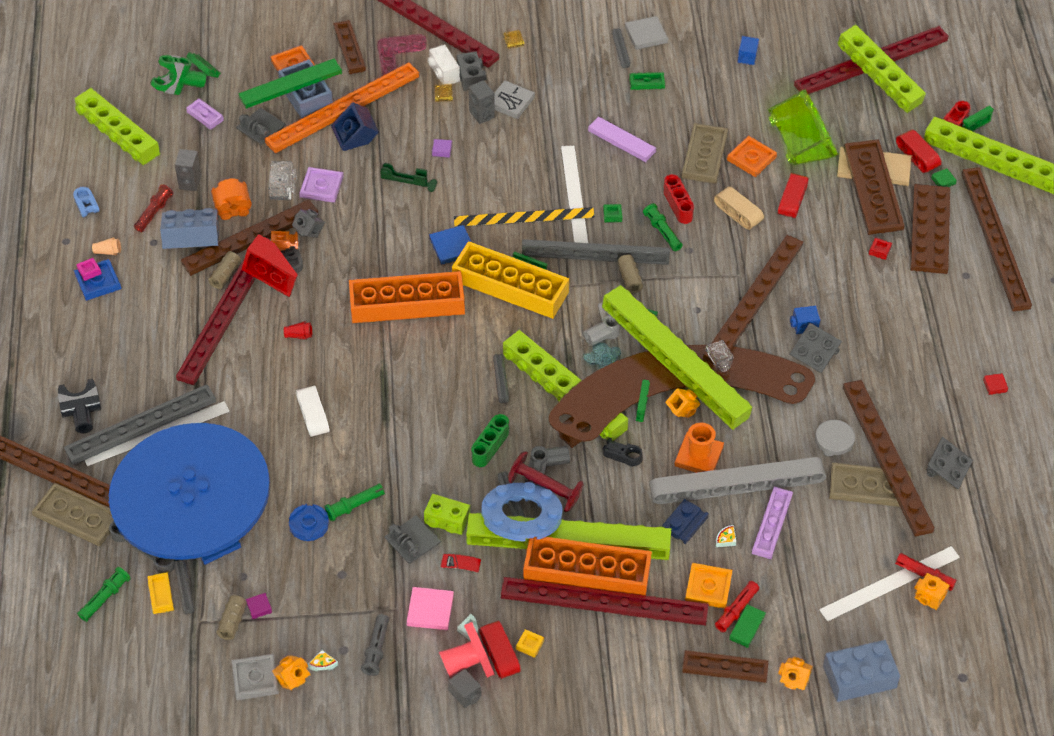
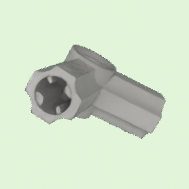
(608, 328)

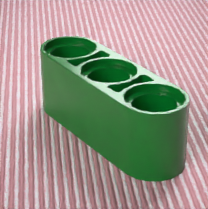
(497, 431)

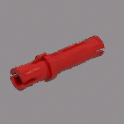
(922, 569)
(732, 612)

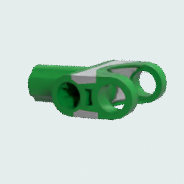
(178, 75)

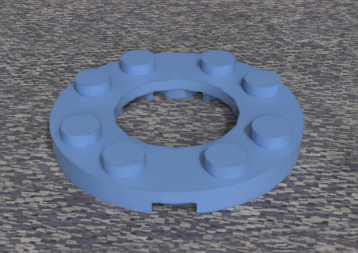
(519, 530)

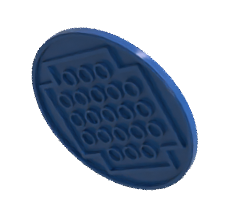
(189, 491)

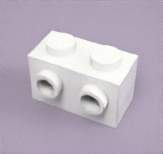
(444, 65)

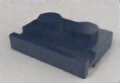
(685, 521)

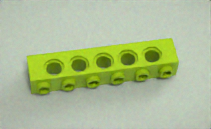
(881, 68)
(116, 126)

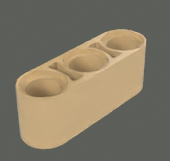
(739, 208)

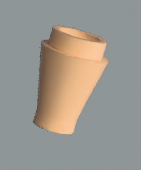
(108, 247)

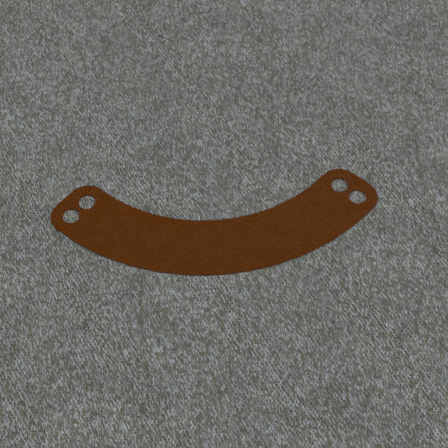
(619, 385)

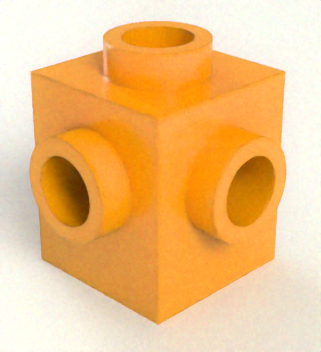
(683, 403)
(931, 591)
(291, 672)
(795, 673)

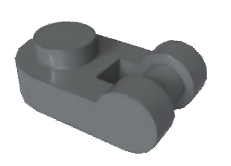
(294, 258)

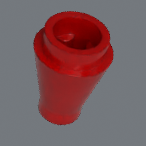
(300, 331)

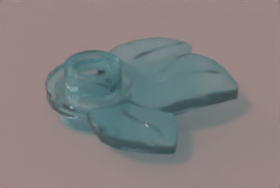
(602, 355)

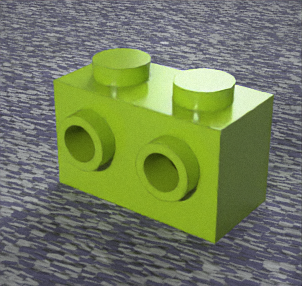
(446, 514)

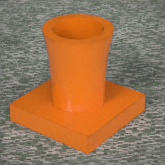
(699, 449)

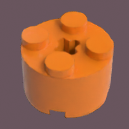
(231, 198)

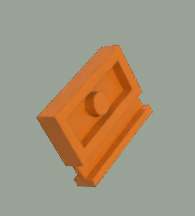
(284, 239)

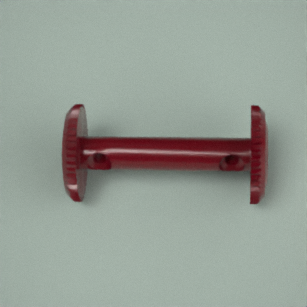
(543, 480)

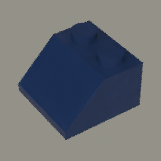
(354, 127)

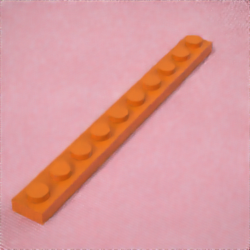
(330, 113)

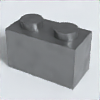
(188, 169)

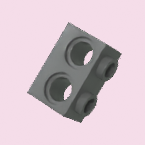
(470, 69)
(481, 102)

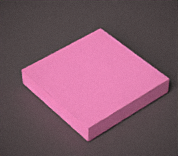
(430, 608)

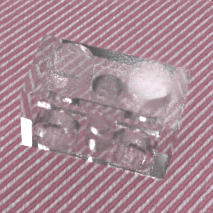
(281, 180)

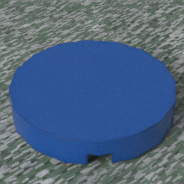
(308, 522)

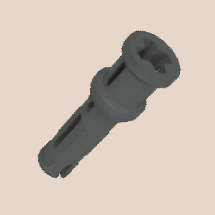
(374, 652)

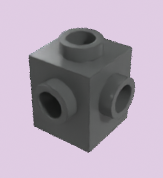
(308, 223)

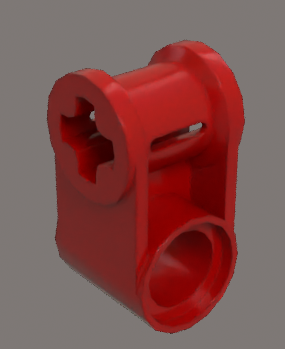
(958, 113)

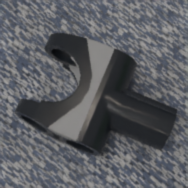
(80, 405)

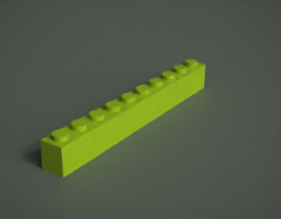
(677, 357)
(619, 535)

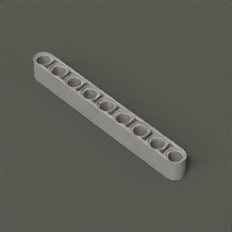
(737, 480)

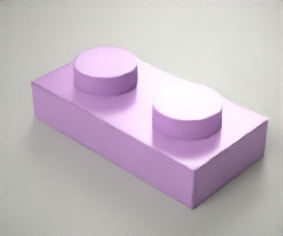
(204, 114)

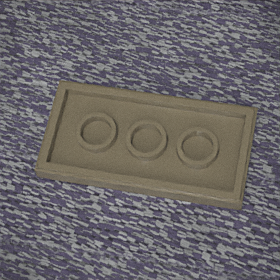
(704, 153)
(861, 485)
(75, 514)

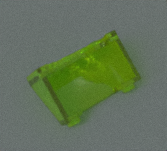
(802, 129)

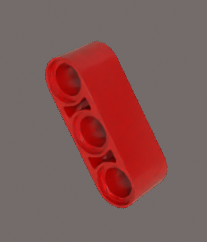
(921, 152)
(793, 195)
(678, 199)
(499, 649)

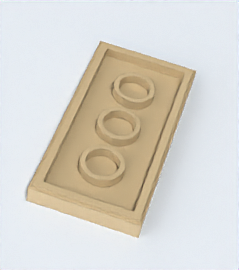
(897, 165)

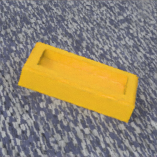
(160, 593)

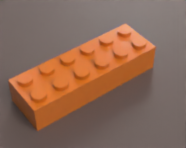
(406, 297)
(587, 565)

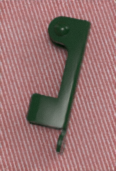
(420, 179)

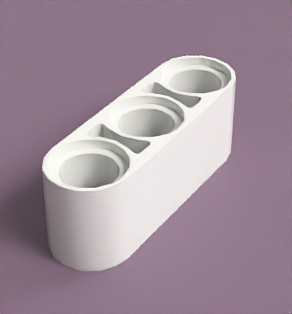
(312, 411)

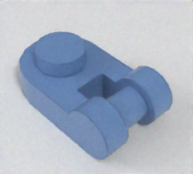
(82, 197)

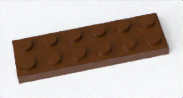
(873, 187)
(930, 229)

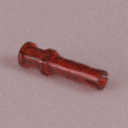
(157, 202)

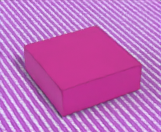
(88, 269)

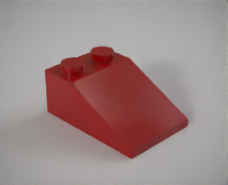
(269, 265)

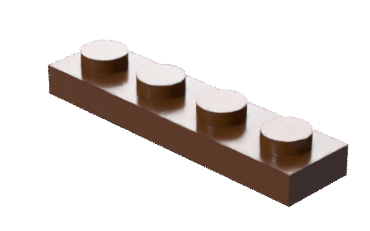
(349, 47)
(725, 666)

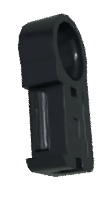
(620, 452)

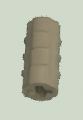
(224, 270)
(630, 273)
(231, 617)

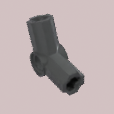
(549, 456)

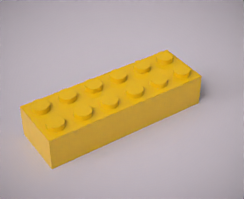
(511, 280)

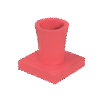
(466, 655)

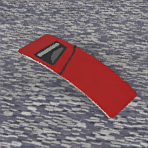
(460, 562)

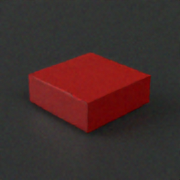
(880, 248)
(995, 384)

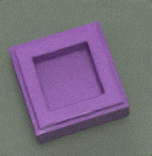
(442, 148)

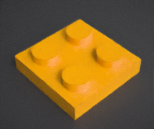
(709, 585)

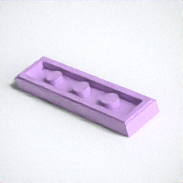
(622, 139)
(772, 523)

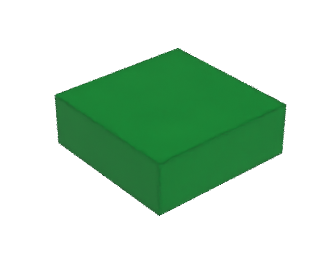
(944, 178)
(612, 213)

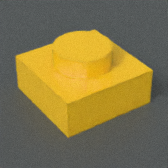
(530, 643)

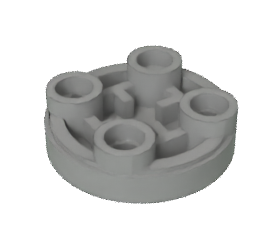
(834, 437)

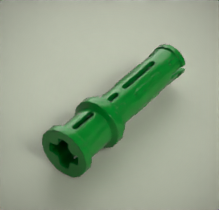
(659, 221)
(346, 505)
(110, 587)

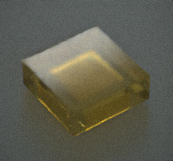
(513, 39)
(443, 93)

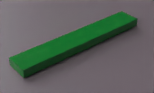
(290, 83)

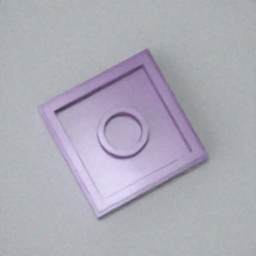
(321, 184)

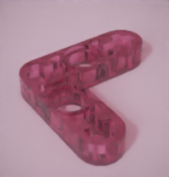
(393, 48)

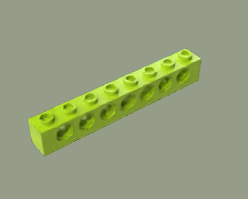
(991, 154)
(551, 375)

